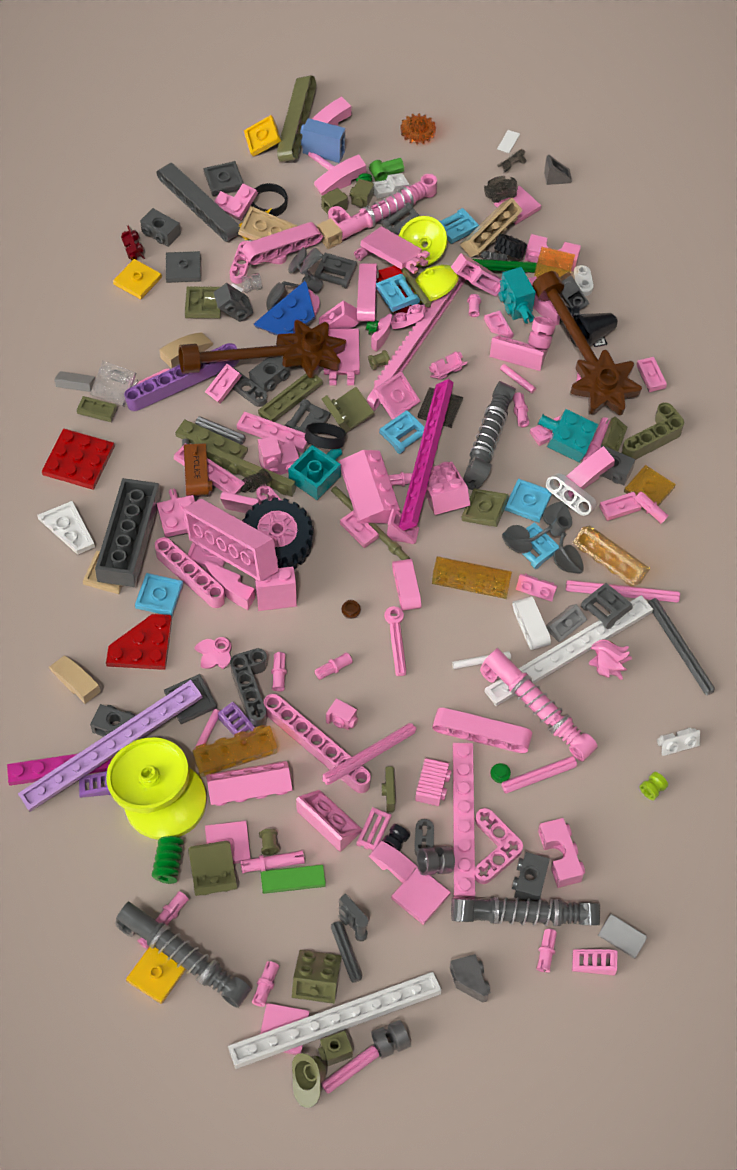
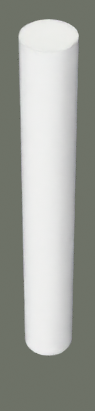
(474, 661)

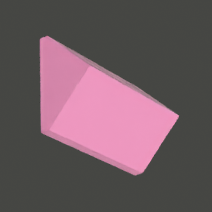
(517, 352)
(327, 819)

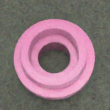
(394, 619)

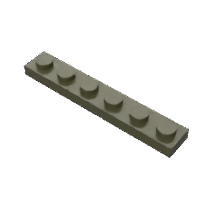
(244, 468)

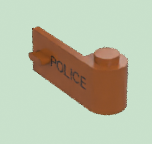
(196, 470)

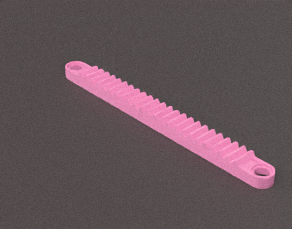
(414, 340)

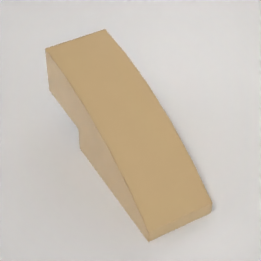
(169, 352)
(75, 679)

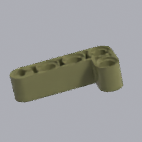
(667, 429)

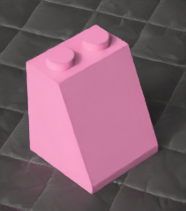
(277, 590)

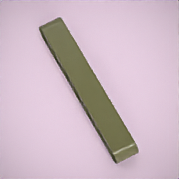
(296, 116)

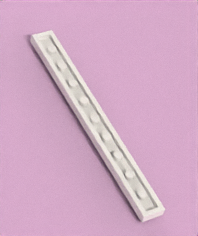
(570, 649)
(334, 1020)

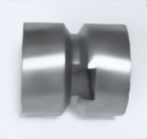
(437, 860)
(398, 1037)

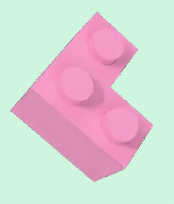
(275, 456)

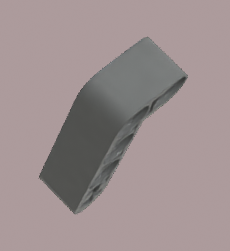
(250, 690)

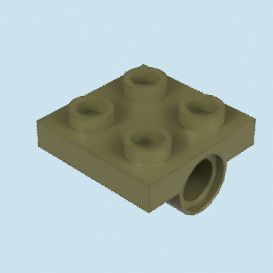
(201, 302)

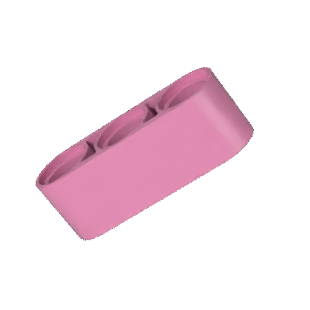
(406, 584)

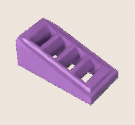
(233, 709)
(99, 791)

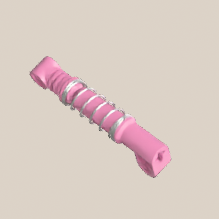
(369, 216)
(521, 684)

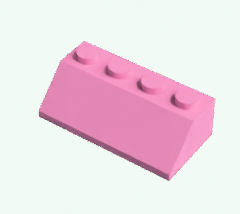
(369, 486)

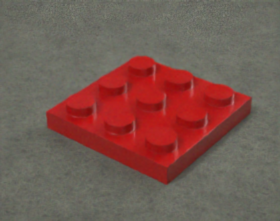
(78, 459)

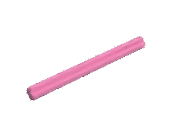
(625, 591)
(368, 753)

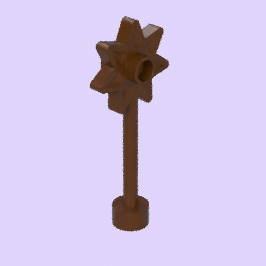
(301, 348)
(600, 378)

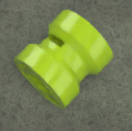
(653, 786)

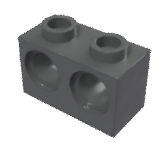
(233, 302)

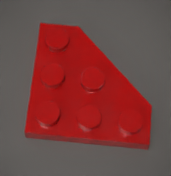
(143, 645)

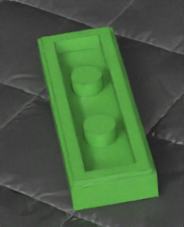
(292, 879)

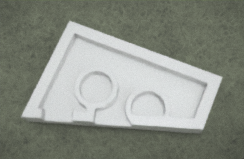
(68, 526)

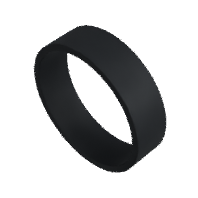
(270, 187)
(322, 442)

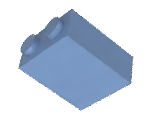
(323, 140)

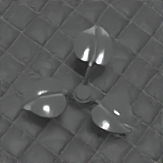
(313, 282)
(559, 521)

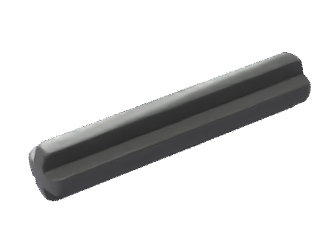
(221, 430)
(346, 951)

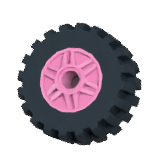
(286, 526)

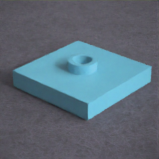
(528, 500)
(159, 594)

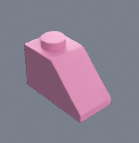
(341, 316)

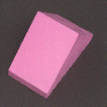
(396, 533)

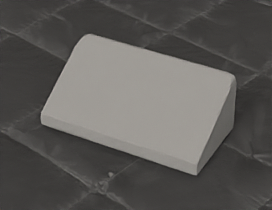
(74, 381)
(566, 622)
(622, 936)

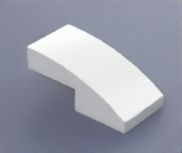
(389, 186)

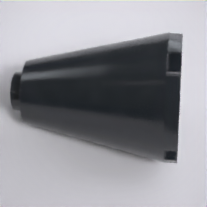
(595, 326)

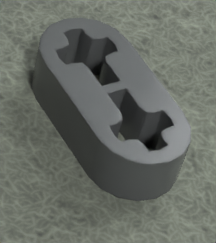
(429, 838)

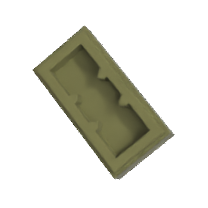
(97, 409)
(614, 434)
(388, 789)

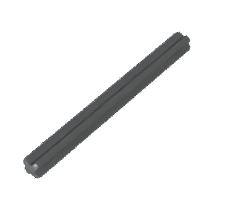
(681, 647)

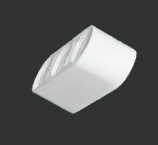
(579, 494)
(531, 623)

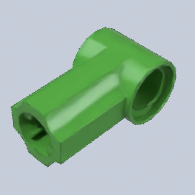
(381, 170)

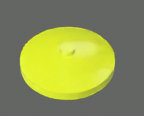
(147, 775)
(176, 818)

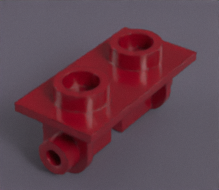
(130, 239)

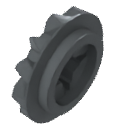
(494, 256)

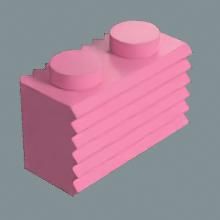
(432, 781)

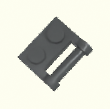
(396, 229)
(336, 265)
(316, 415)
(611, 601)
(354, 917)

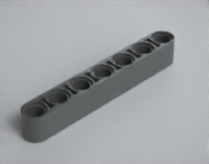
(198, 202)

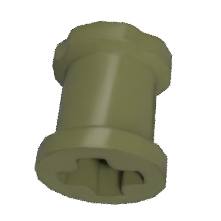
(378, 360)
(269, 841)

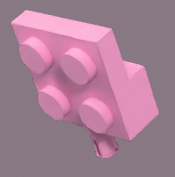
(172, 514)

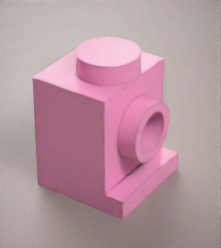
(342, 715)

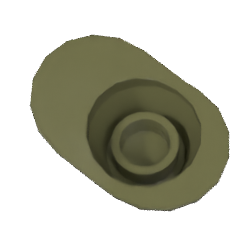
(307, 1079)

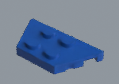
(293, 307)

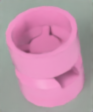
(542, 332)

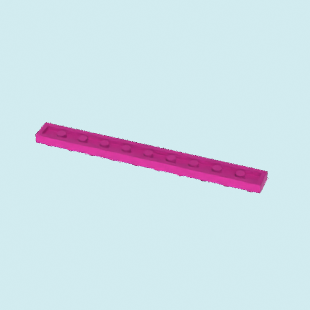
(426, 455)

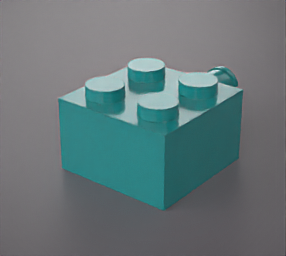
(517, 294)
(569, 434)
(316, 471)

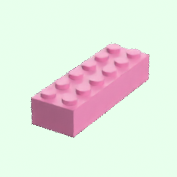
(231, 539)

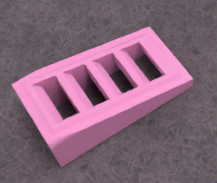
(595, 953)

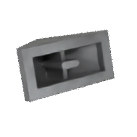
(556, 172)

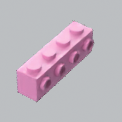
(249, 783)

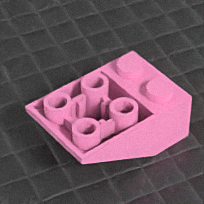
(446, 489)

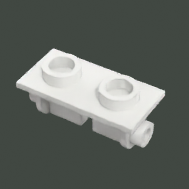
(684, 740)

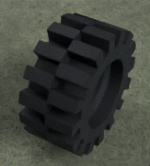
(511, 246)

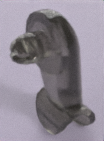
(518, 155)
(256, 480)

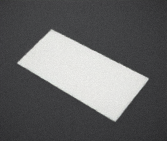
(508, 141)

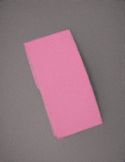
(413, 315)
(382, 334)
(389, 858)

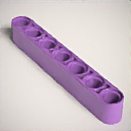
(172, 382)

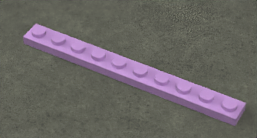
(109, 745)

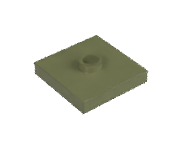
(485, 507)

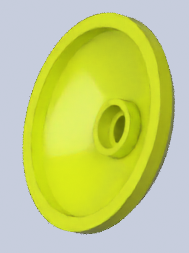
(426, 230)
(437, 281)

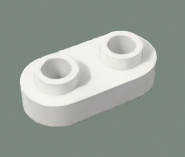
(583, 278)

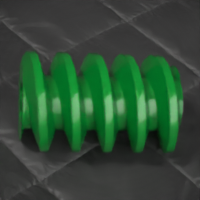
(167, 859)

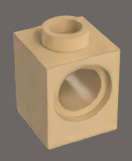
(331, 233)

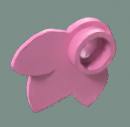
(212, 654)

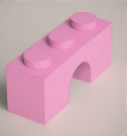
(536, 242)
(556, 835)

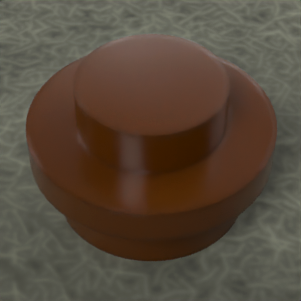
(351, 609)

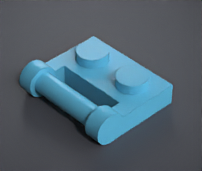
(460, 228)
(393, 296)
(399, 427)
(544, 546)

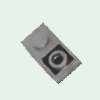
(572, 292)
(468, 977)

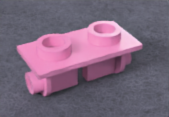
(453, 364)
(535, 587)

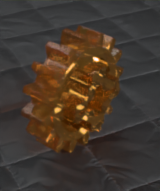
(418, 128)

